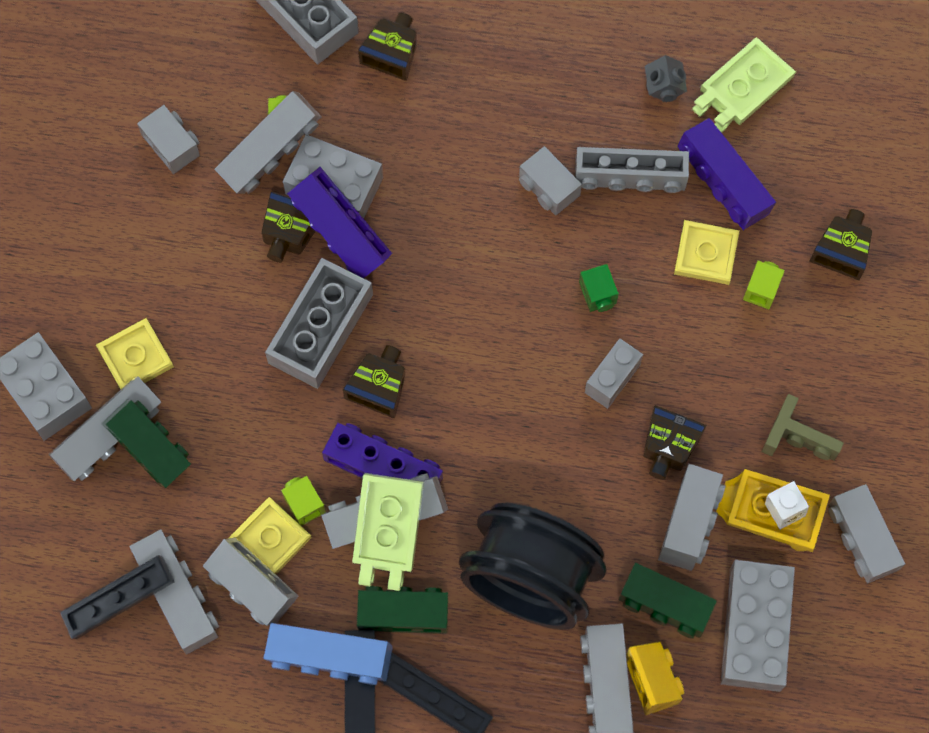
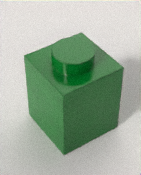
(598, 288)

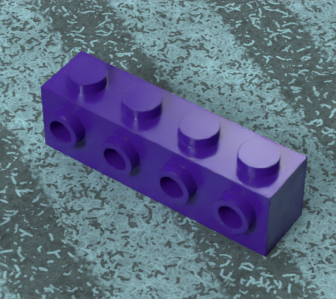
(726, 174)
(339, 223)
(365, 454)

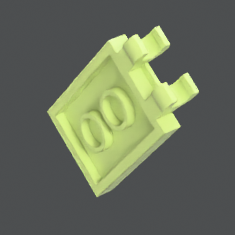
(743, 84)
(387, 527)

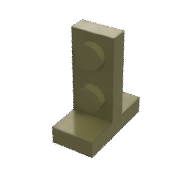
(800, 434)

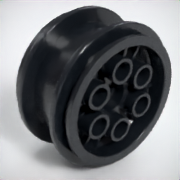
(533, 565)

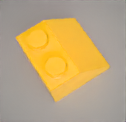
(653, 677)

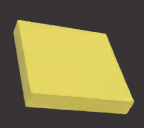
(706, 252)
(135, 354)
(272, 535)

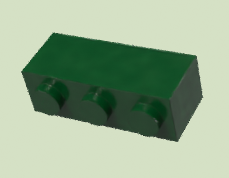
(147, 442)
(667, 601)
(402, 610)

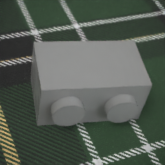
(169, 139)
(549, 181)
(613, 373)

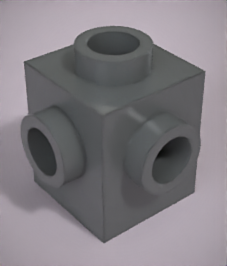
(665, 78)

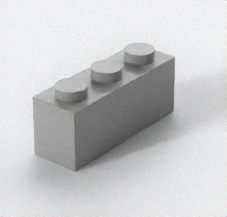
(865, 534)
(250, 581)

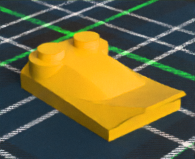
(745, 509)

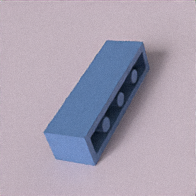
(328, 652)

